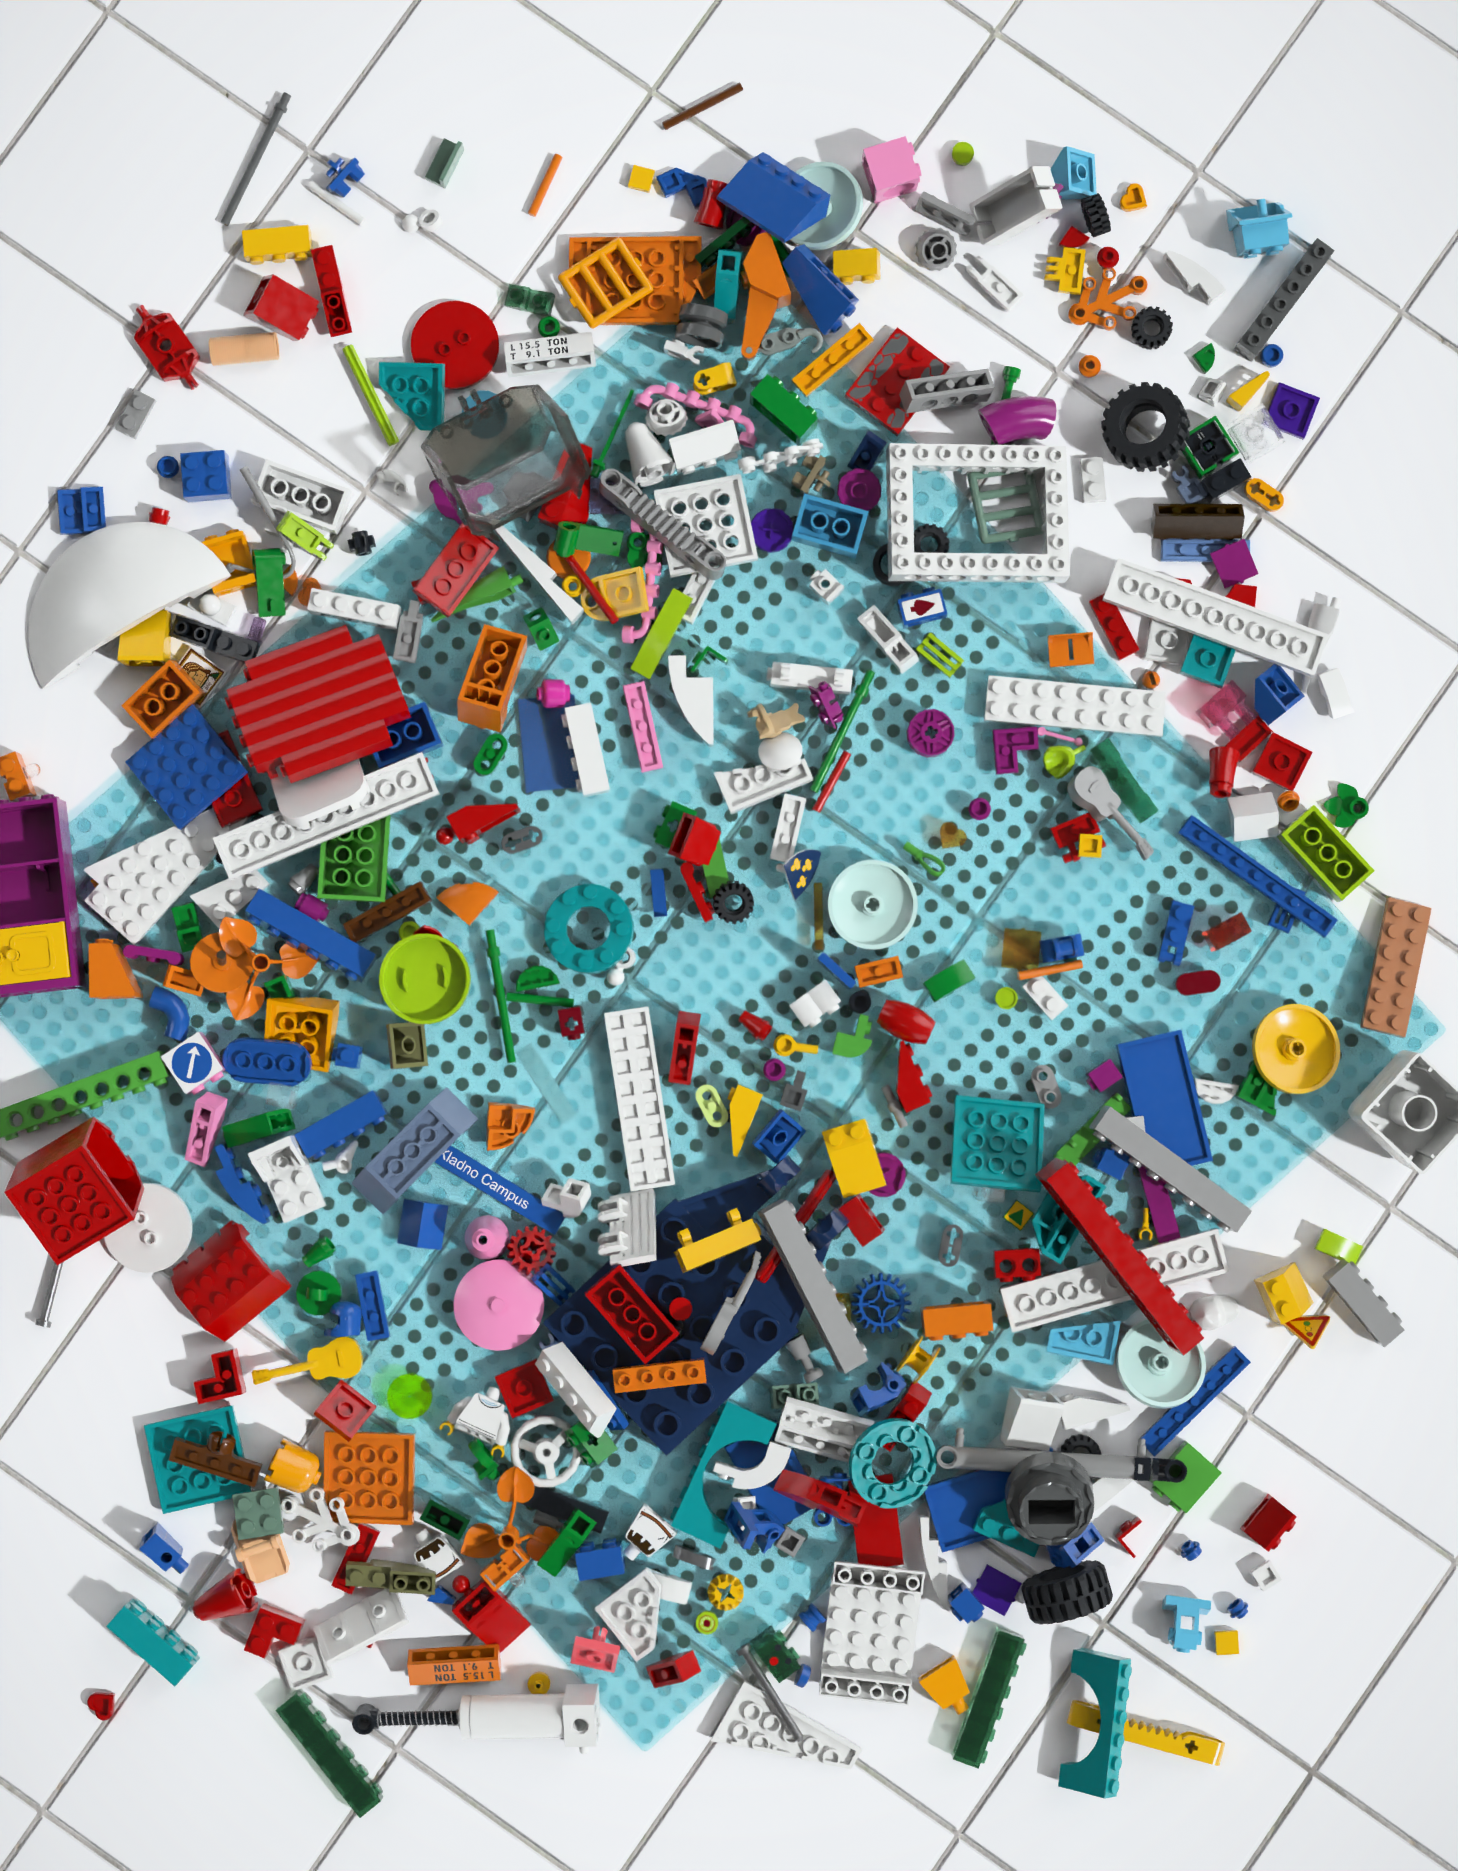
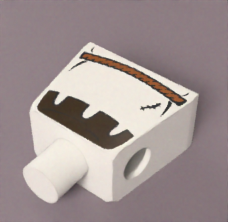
(647, 1533)
(437, 1554)

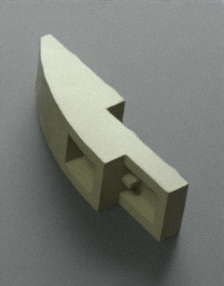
(393, 1575)

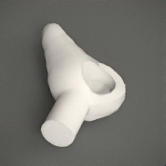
(343, 1160)

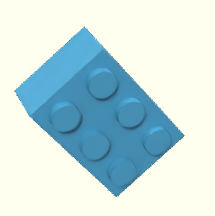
(829, 526)

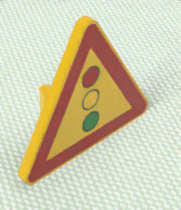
(1308, 1328)

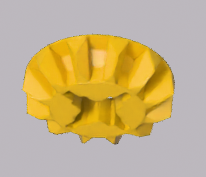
(723, 1581)

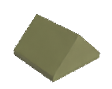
(407, 1045)

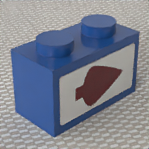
(921, 607)

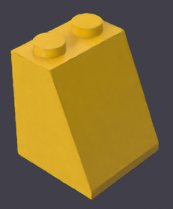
(147, 642)
(1284, 1293)

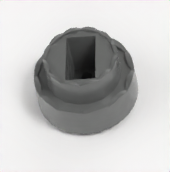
(1049, 1498)

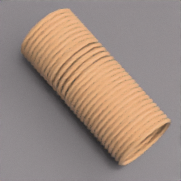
(244, 348)

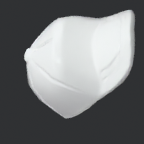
(1214, 1311)

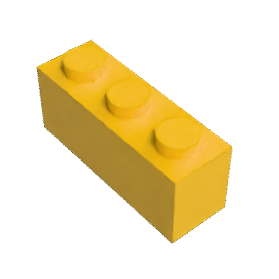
(277, 244)

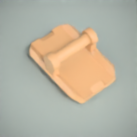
(261, 1556)

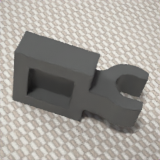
(794, 1095)

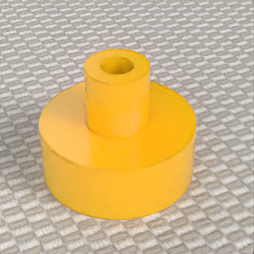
(539, 1678)

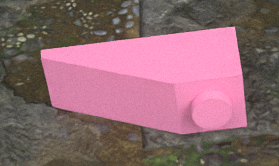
(205, 1126)

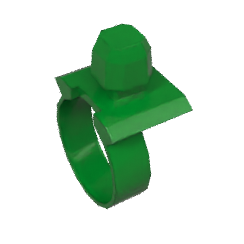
(485, 1465)

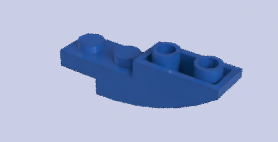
(243, 1194)

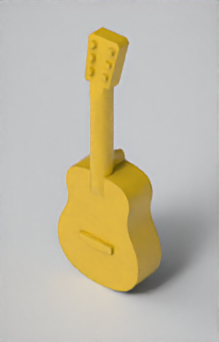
(337, 1359)

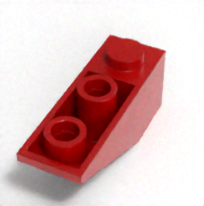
(909, 1086)
(909, 1406)

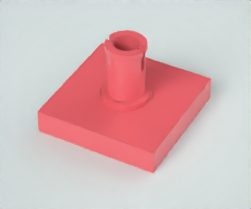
(595, 1652)

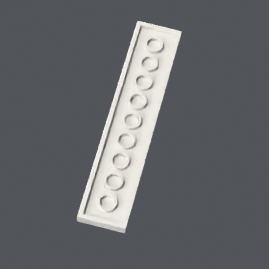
(1215, 617)
(272, 840)
(1095, 1287)

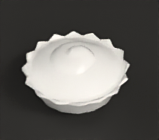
(666, 417)

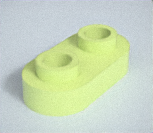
(710, 1106)

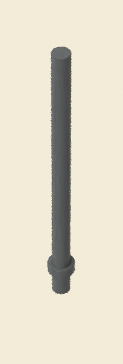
(280, 108)

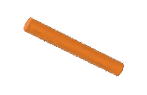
(545, 185)
(1047, 970)

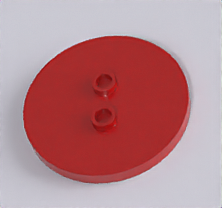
(459, 338)

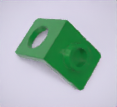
(541, 629)
(700, 656)

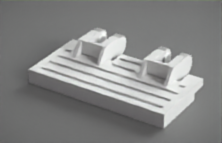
(631, 1228)

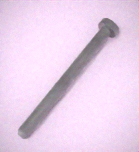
(50, 1295)
(771, 1693)

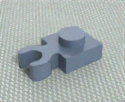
(1189, 489)

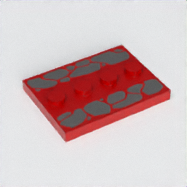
(881, 381)

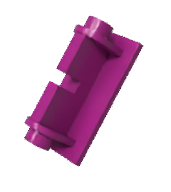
(828, 711)

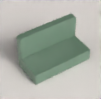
(445, 163)

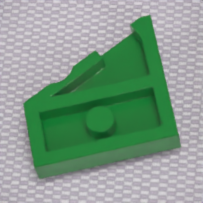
(1257, 1091)

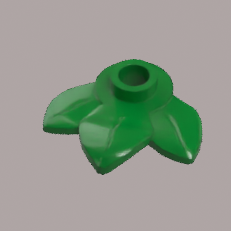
(638, 555)
(1343, 806)

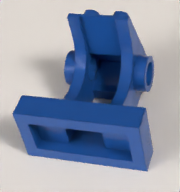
(869, 1400)
(756, 1523)
(1075, 1551)

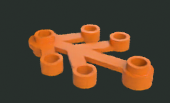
(1104, 301)

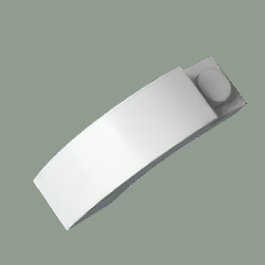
(759, 1475)

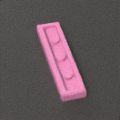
(642, 726)

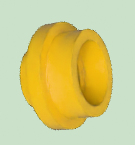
(572, 579)

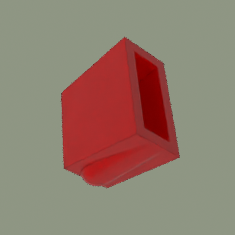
(694, 840)

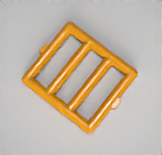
(610, 310)

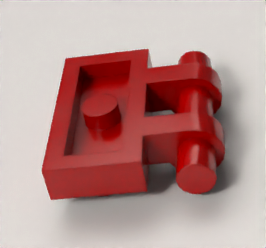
(1068, 834)

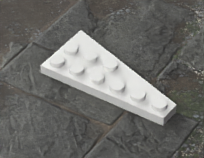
(757, 1725)

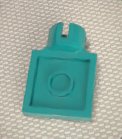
(1207, 661)

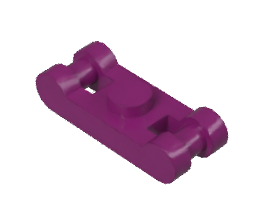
(153, 954)

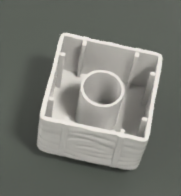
(1409, 1111)

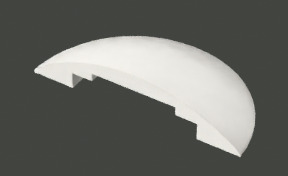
(110, 586)

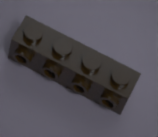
(1197, 521)

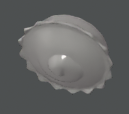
(936, 249)

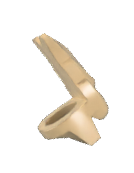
(771, 724)

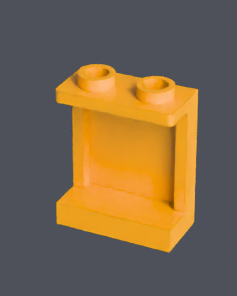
(232, 549)

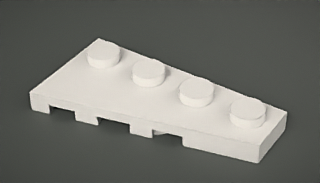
(754, 785)

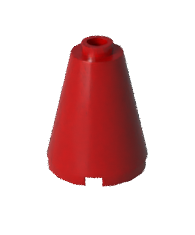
(227, 1598)

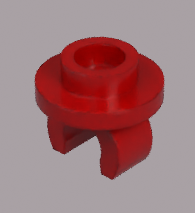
(1107, 257)

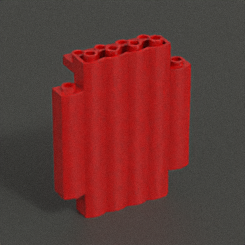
(317, 704)

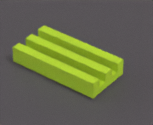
(958, 659)

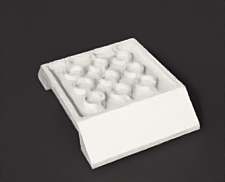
(870, 1633)

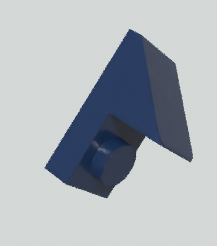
(867, 452)

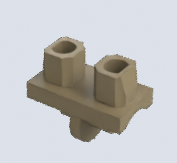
(815, 466)

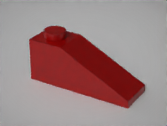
(684, 1047)

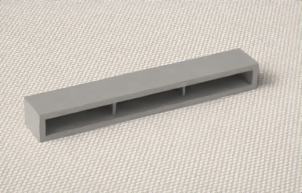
(1170, 1169)
(813, 1286)

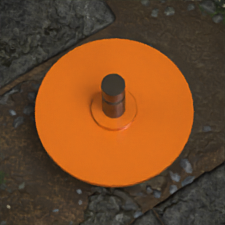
(217, 969)

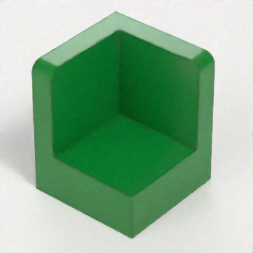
(280, 987)

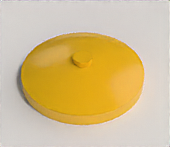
(1296, 1049)

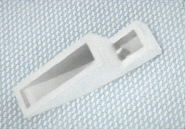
(693, 698)

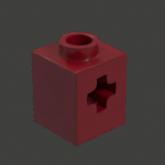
(564, 1016)

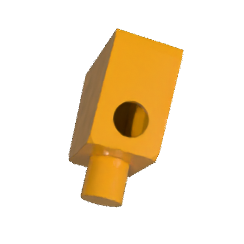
(946, 1685)

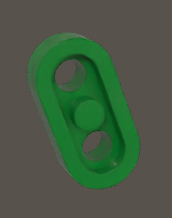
(489, 754)

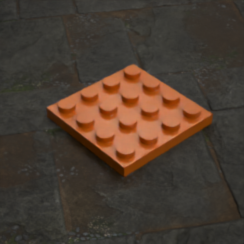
(372, 1476)

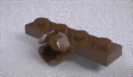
(216, 1458)

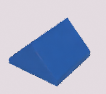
(778, 1136)
(422, 1224)

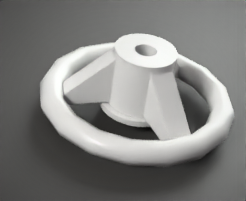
(544, 1451)

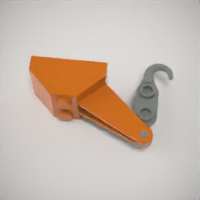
(767, 293)

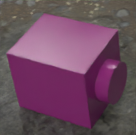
(1103, 1076)

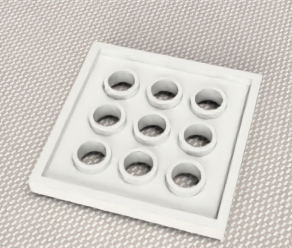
(736, 508)

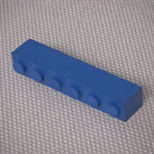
(310, 936)

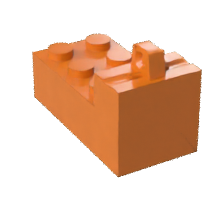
(491, 678)

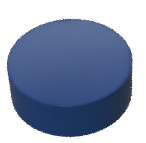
(1271, 355)
(802, 1676)

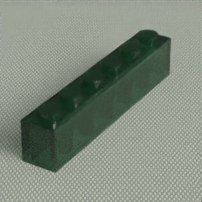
(988, 1698)
(330, 1753)

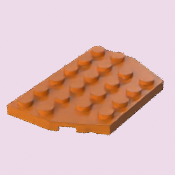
(666, 262)

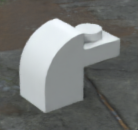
(569, 1199)

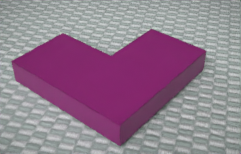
(1007, 743)

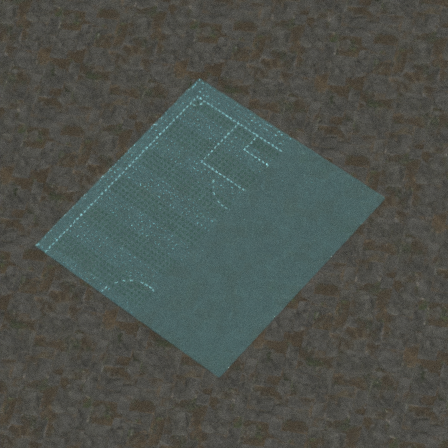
(885, 796)

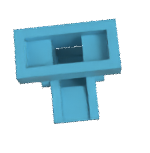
(1184, 1639)

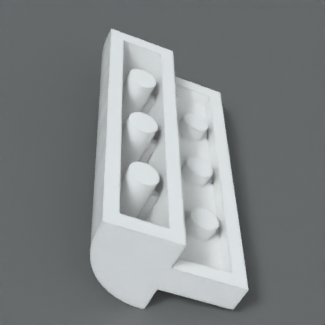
(819, 1429)

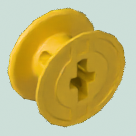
(918, 1359)

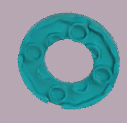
(611, 950)
(916, 1480)

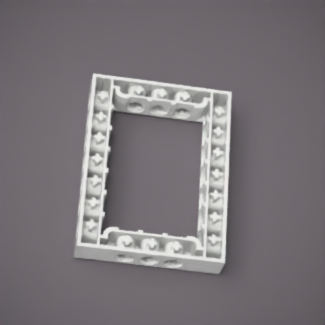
(905, 565)

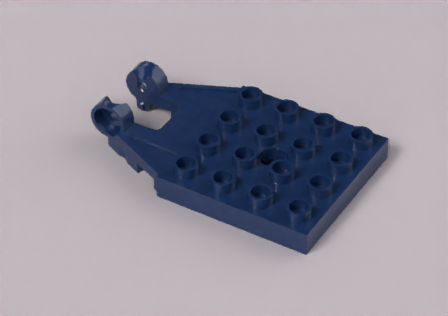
(754, 1335)

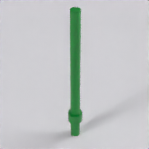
(860, 692)
(494, 953)

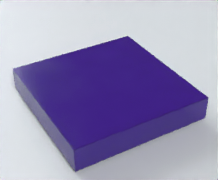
(1292, 410)

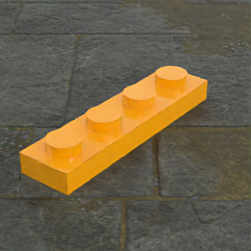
(832, 360)

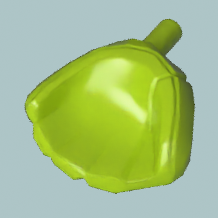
(1060, 759)

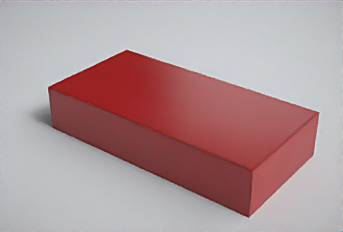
(1250, 737)

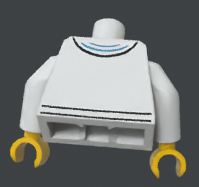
(481, 1418)

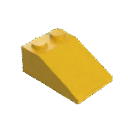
(854, 1158)

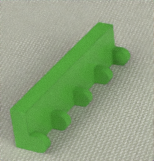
(1083, 1141)

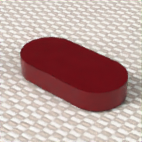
(1197, 982)

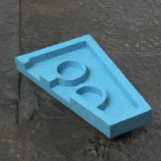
(1086, 1342)

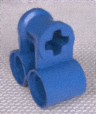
(1061, 948)

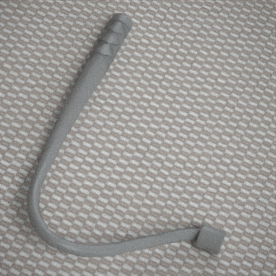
(266, 507)

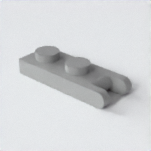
(944, 213)

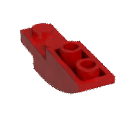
(331, 291)
(820, 1495)

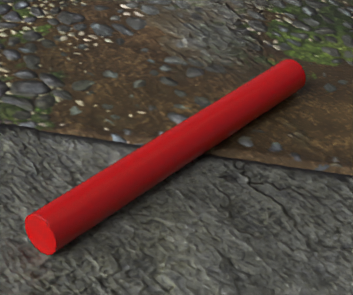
(590, 587)

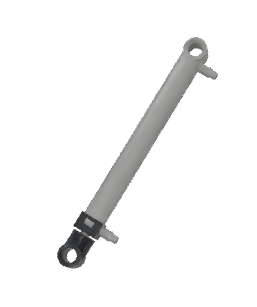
(1096, 1465)

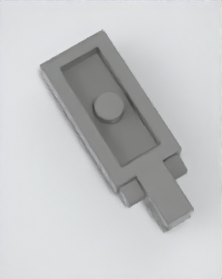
(409, 634)

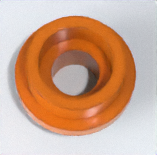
(1089, 372)
(1288, 801)

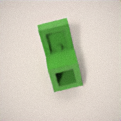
(853, 1046)

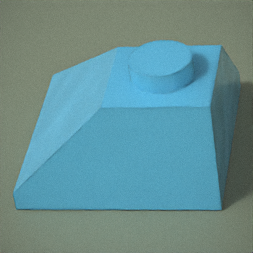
(1075, 172)

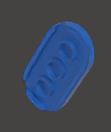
(267, 1061)

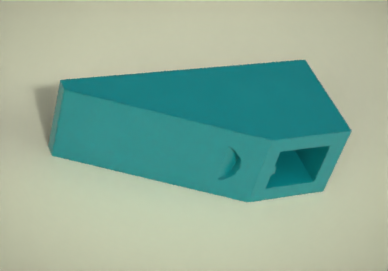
(728, 281)

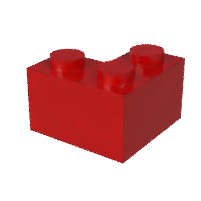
(227, 1379)
(272, 1624)

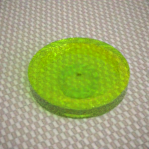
(417, 1388)

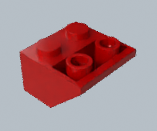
(1269, 1523)

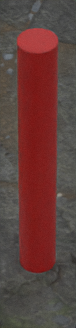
(831, 781)

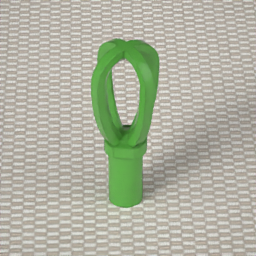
(918, 854)

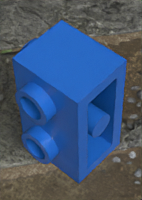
(965, 1604)

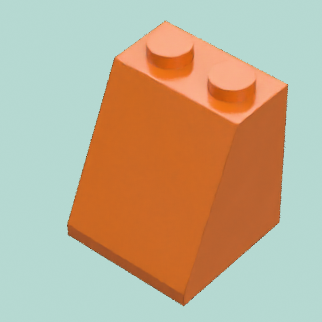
(110, 972)

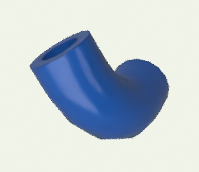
(175, 1011)

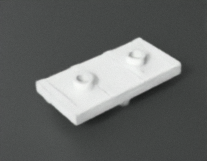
(360, 1625)

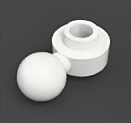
(428, 220)
(615, 975)

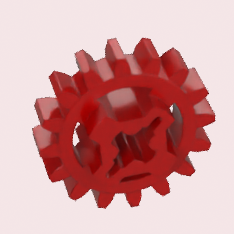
(531, 1241)

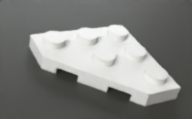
(633, 1613)

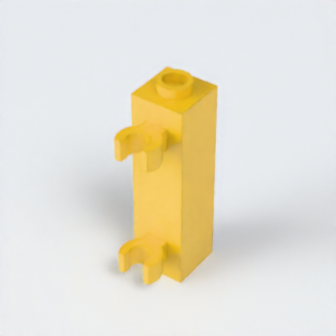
(717, 1245)

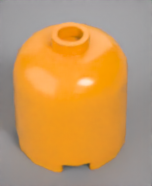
(293, 1468)

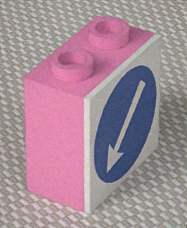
(194, 1063)

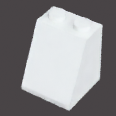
(1031, 1419)

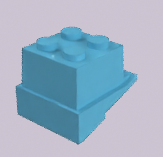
(1259, 228)

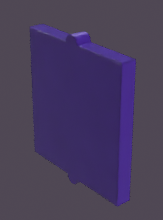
(996, 1589)

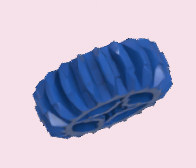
(901, 1302)

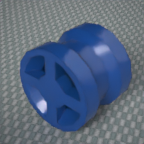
(812, 1617)

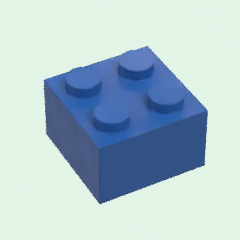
(205, 476)
(600, 1559)

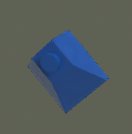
(1275, 694)

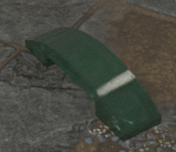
(1123, 781)

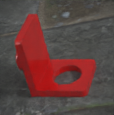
(1125, 1529)

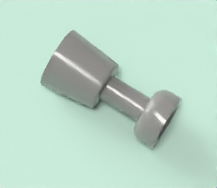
(800, 1350)

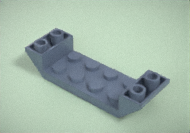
(414, 1150)

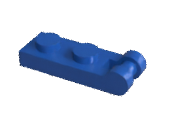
(1176, 932)

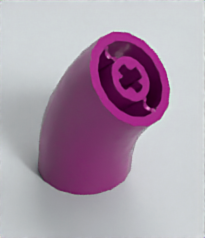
(1019, 418)

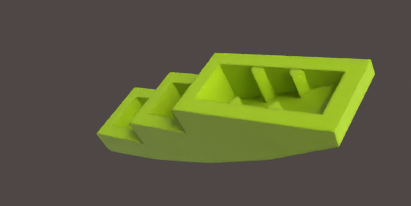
(661, 633)

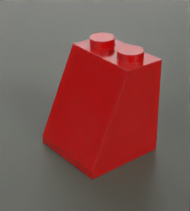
(282, 308)

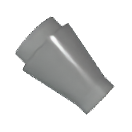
(303, 879)

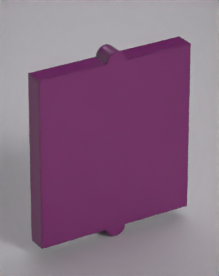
(1234, 563)

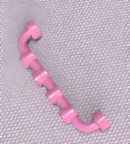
(692, 400)
(652, 569)

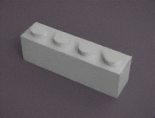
(1363, 1302)

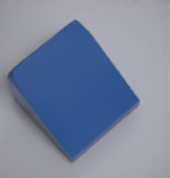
(442, 1596)

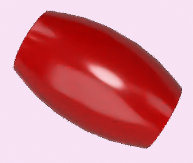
(906, 1022)

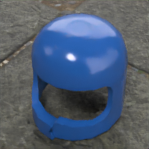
(348, 1319)

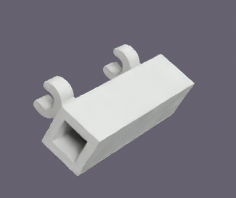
(801, 676)

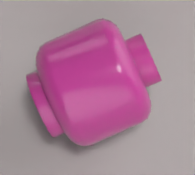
(553, 693)

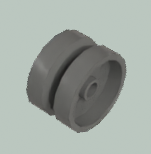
(701, 325)

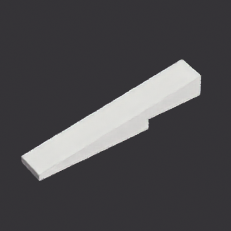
(542, 574)

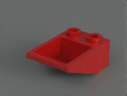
(474, 820)
(492, 1614)

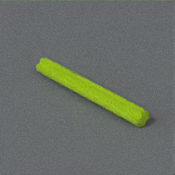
(370, 395)

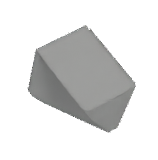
(790, 1541)

